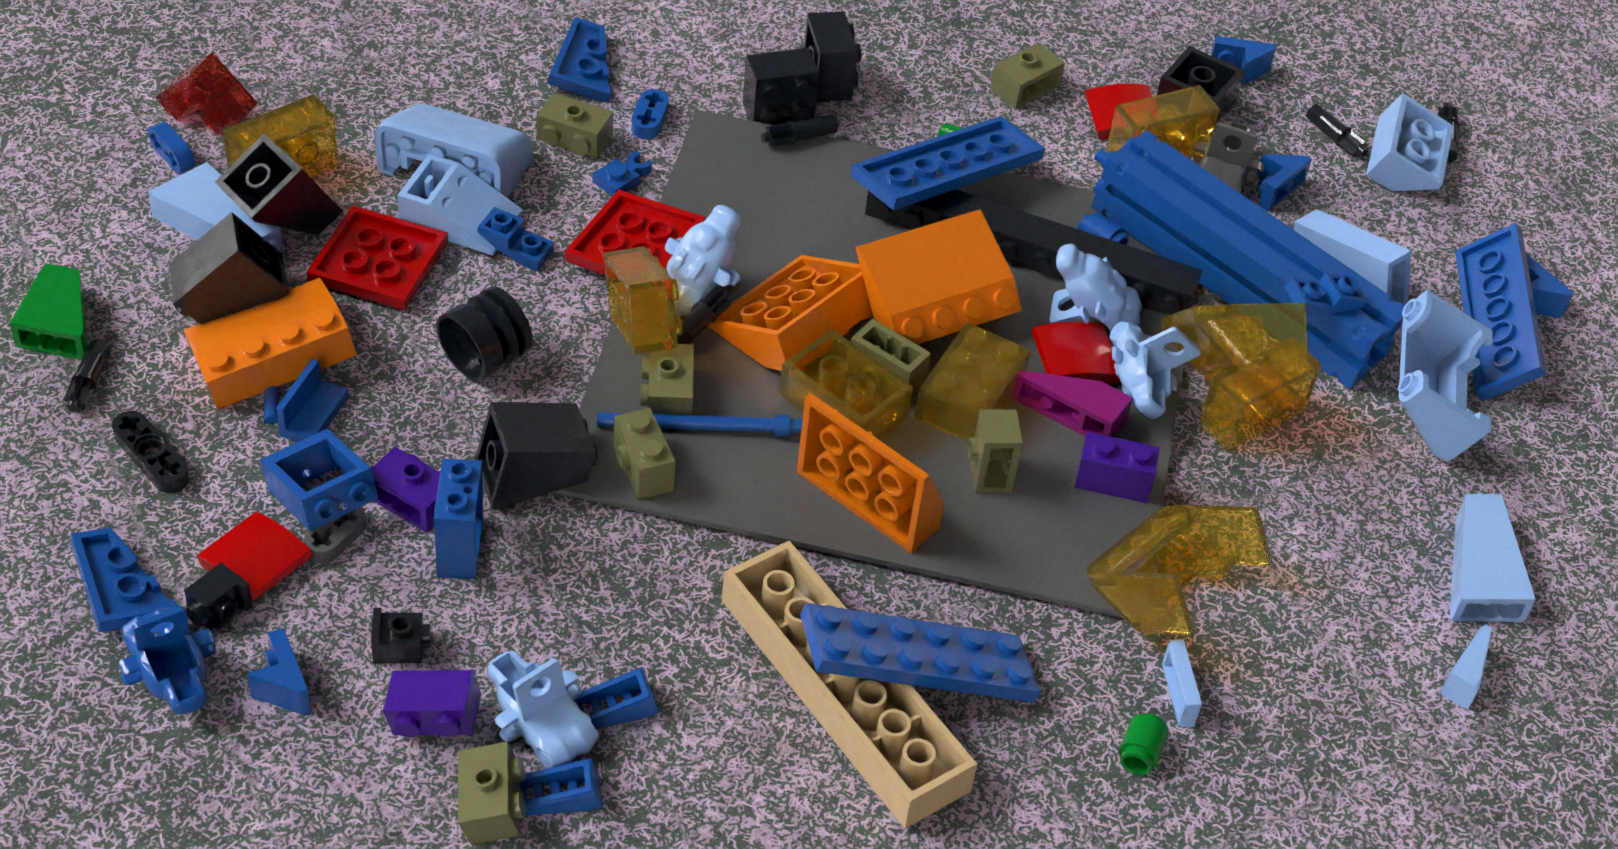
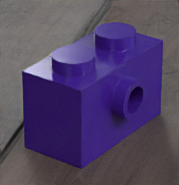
(1117, 467)
(407, 487)
(432, 702)

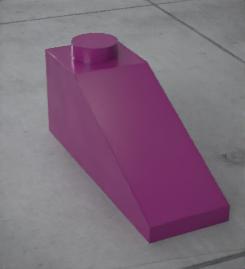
(1074, 402)

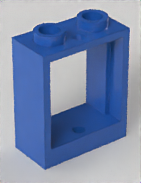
(308, 460)
(459, 518)

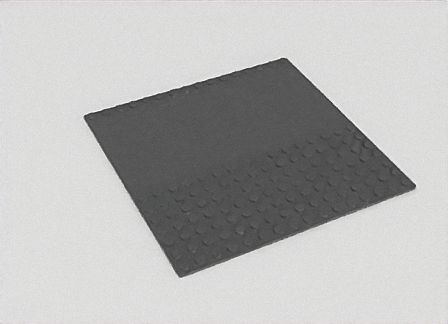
(748, 483)

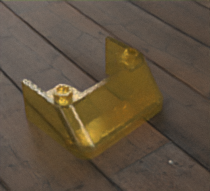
(1242, 335)
(1156, 559)

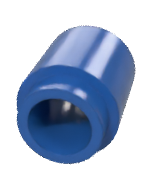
(1103, 227)

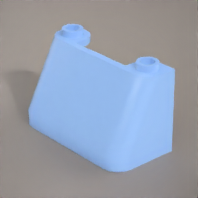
(484, 148)
(1434, 370)

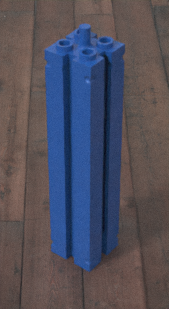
(1239, 247)

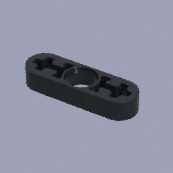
(149, 438)

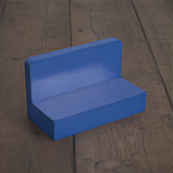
(309, 404)

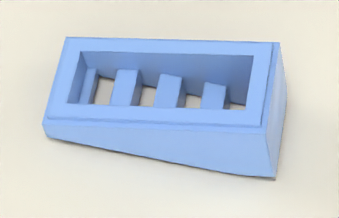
(1467, 673)

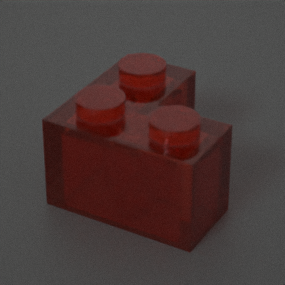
(210, 92)

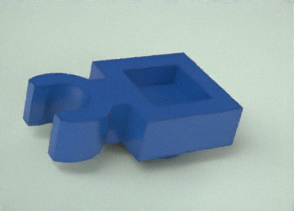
(621, 175)

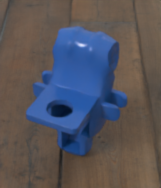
(168, 658)

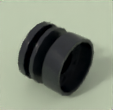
(484, 333)

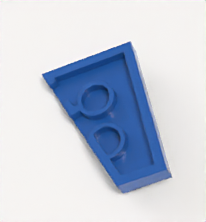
(582, 62)
(114, 580)

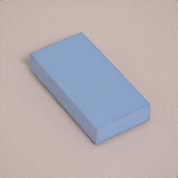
(1181, 683)

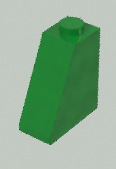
(53, 314)

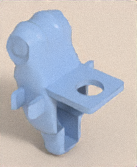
(704, 258)
(1094, 289)
(1146, 365)
(541, 708)

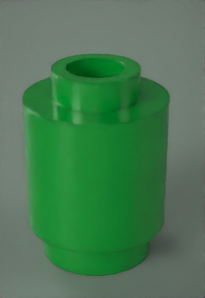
(1143, 743)

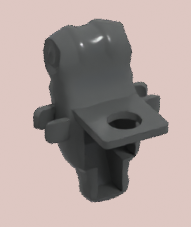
(1229, 155)

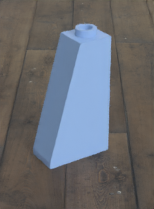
(197, 204)
(1363, 252)
(1488, 564)

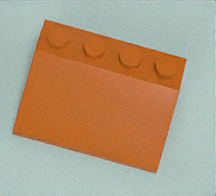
(938, 278)
(795, 309)
(270, 343)
(867, 476)

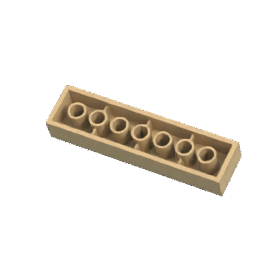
(876, 723)

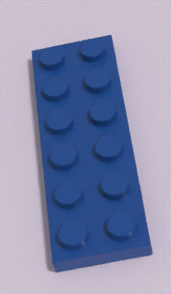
(946, 162)
(1500, 296)
(918, 653)

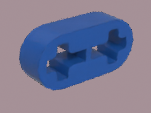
(644, 112)
(171, 147)

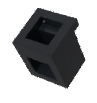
(217, 597)
(398, 637)

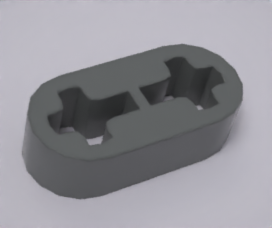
(339, 536)

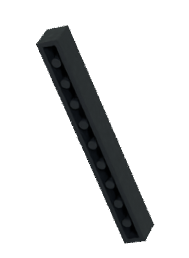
(1034, 244)

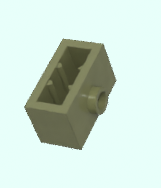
(1027, 75)
(574, 125)
(894, 352)
(669, 380)
(995, 450)
(644, 453)
(490, 793)

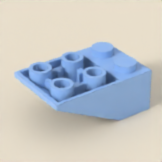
(451, 200)

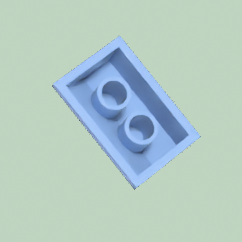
(1409, 147)

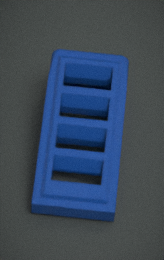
(629, 710)
(575, 799)

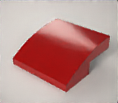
(1104, 99)
(1076, 351)
(257, 552)

